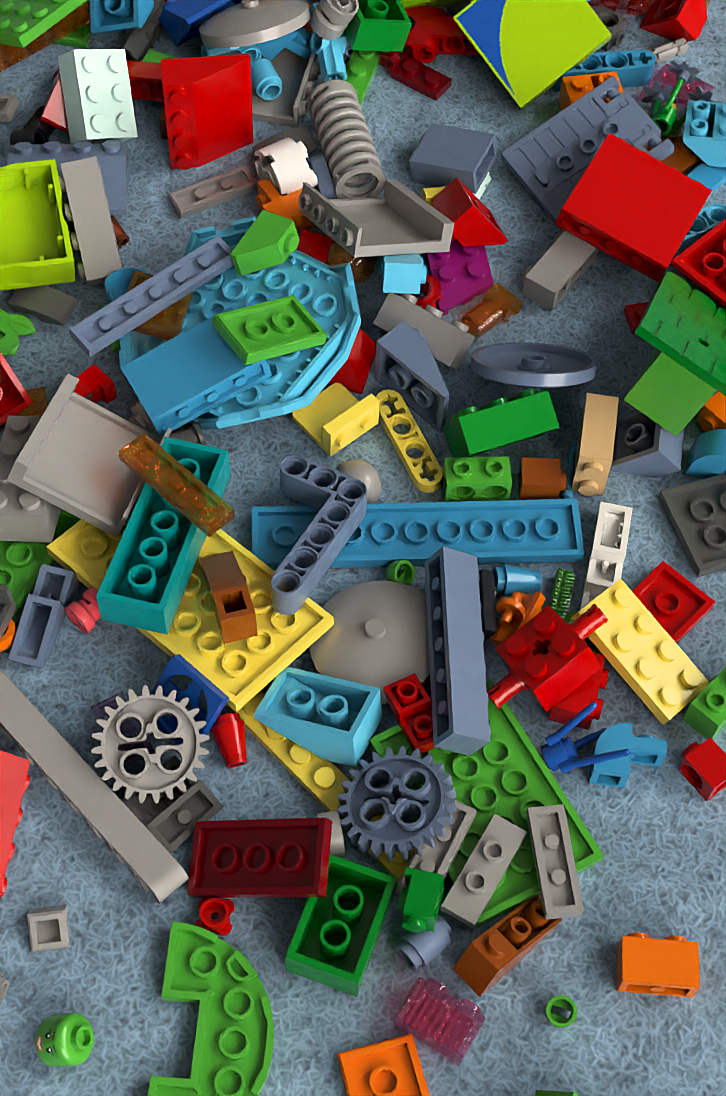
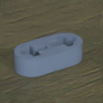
(323, 177)

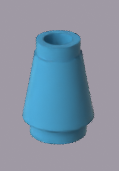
(513, 578)

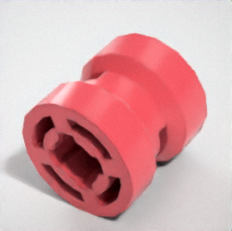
(85, 611)

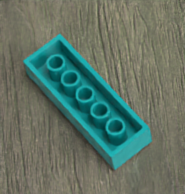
(159, 547)

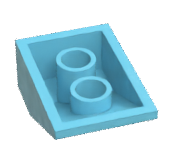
(322, 714)

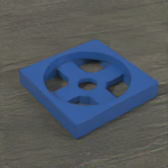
(215, 697)

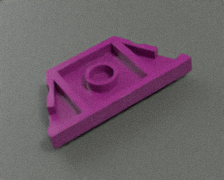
(462, 274)

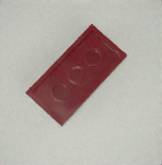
(260, 858)

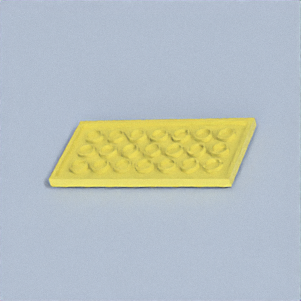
(235, 667)

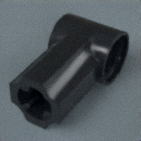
(34, 131)

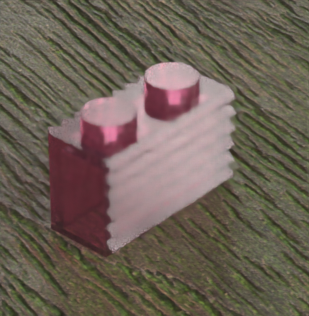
(440, 1019)

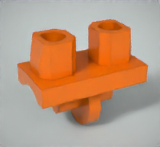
(515, 613)

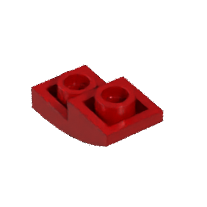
(412, 711)

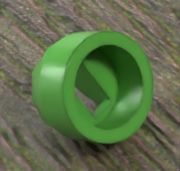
(405, 575)
(565, 1003)

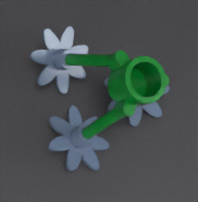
(666, 115)

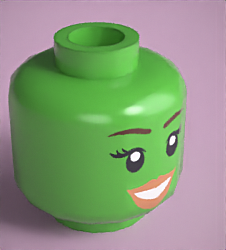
(64, 1039)

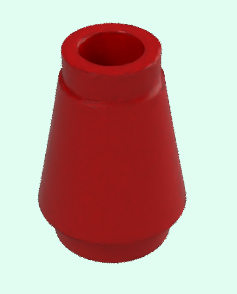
(231, 739)

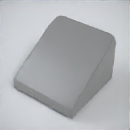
(48, 928)

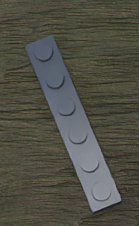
(152, 296)

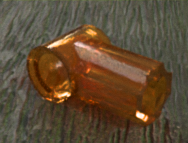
(496, 306)

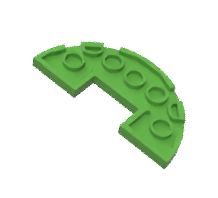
(233, 1017)

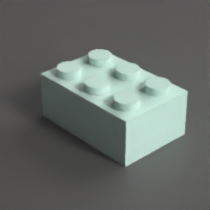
(97, 95)

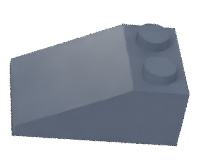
(409, 368)

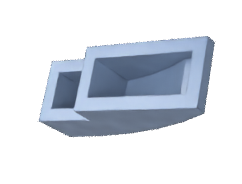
(43, 616)

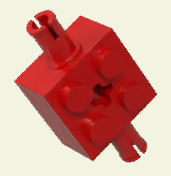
(547, 657)

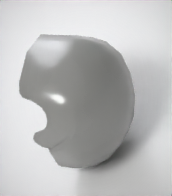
(366, 473)

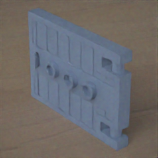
(567, 143)

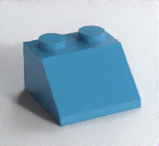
(118, 15)

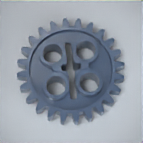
(397, 803)

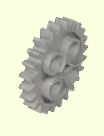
(154, 777)

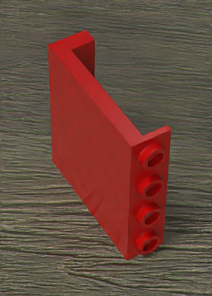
(633, 207)

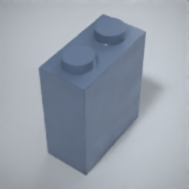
(453, 153)

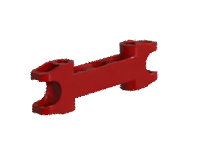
(434, 35)

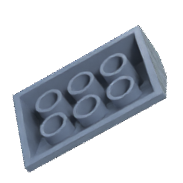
(110, 155)

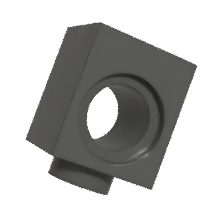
(614, 23)

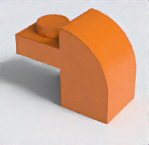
(285, 206)

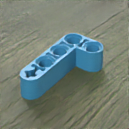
(632, 67)

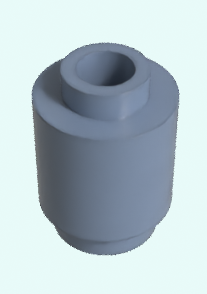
(421, 948)

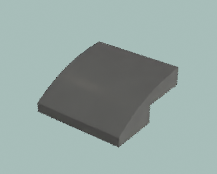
(175, 819)

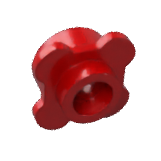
(210, 906)

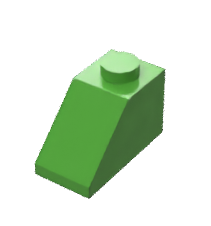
(265, 243)

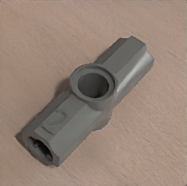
(141, 39)

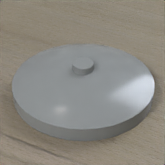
(254, 22)
(375, 636)

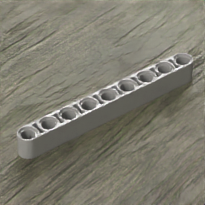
(88, 794)

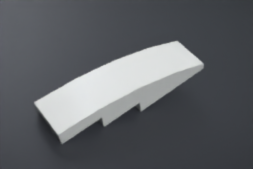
(607, 550)

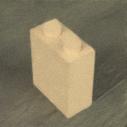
(595, 444)

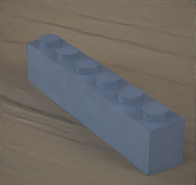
(456, 652)

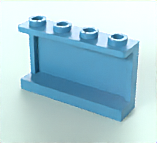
(190, 376)

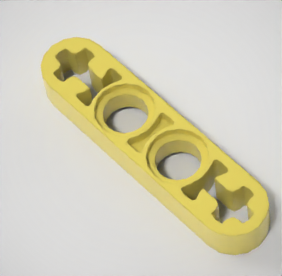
(410, 440)

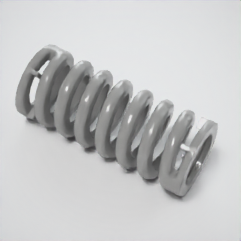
(332, 141)

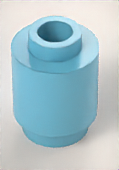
(265, 79)

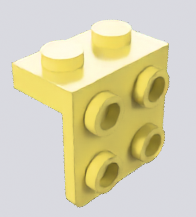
(337, 417)

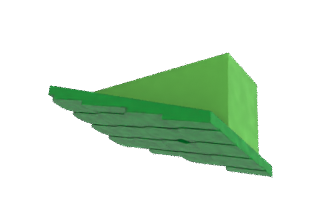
(686, 358)

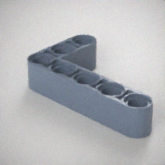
(341, 507)

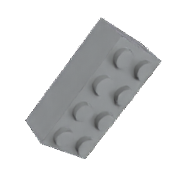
(22, 514)

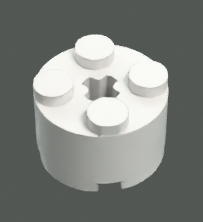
(285, 166)

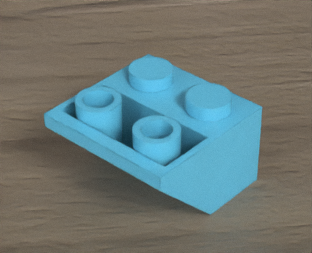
(706, 131)

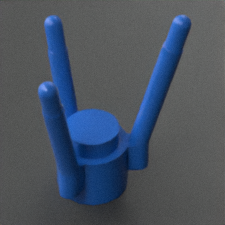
(560, 751)

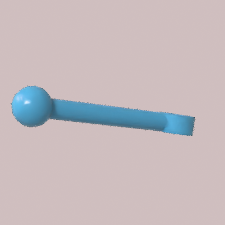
(568, 494)

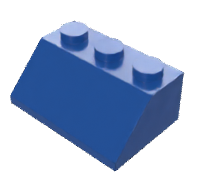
(183, 17)

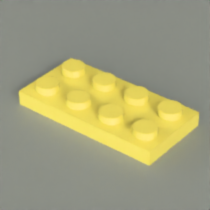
(644, 653)

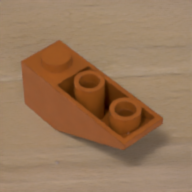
(229, 597)
(504, 945)

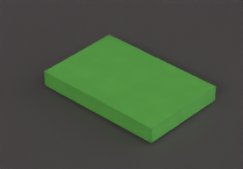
(269, 329)

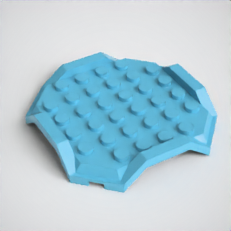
(296, 377)

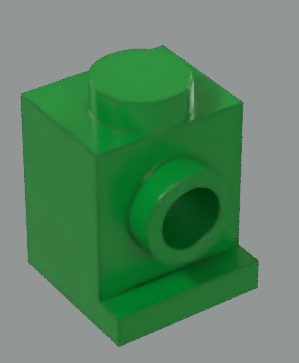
(421, 899)

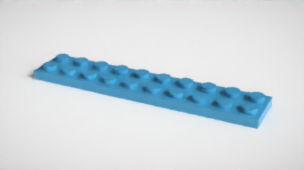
(415, 531)

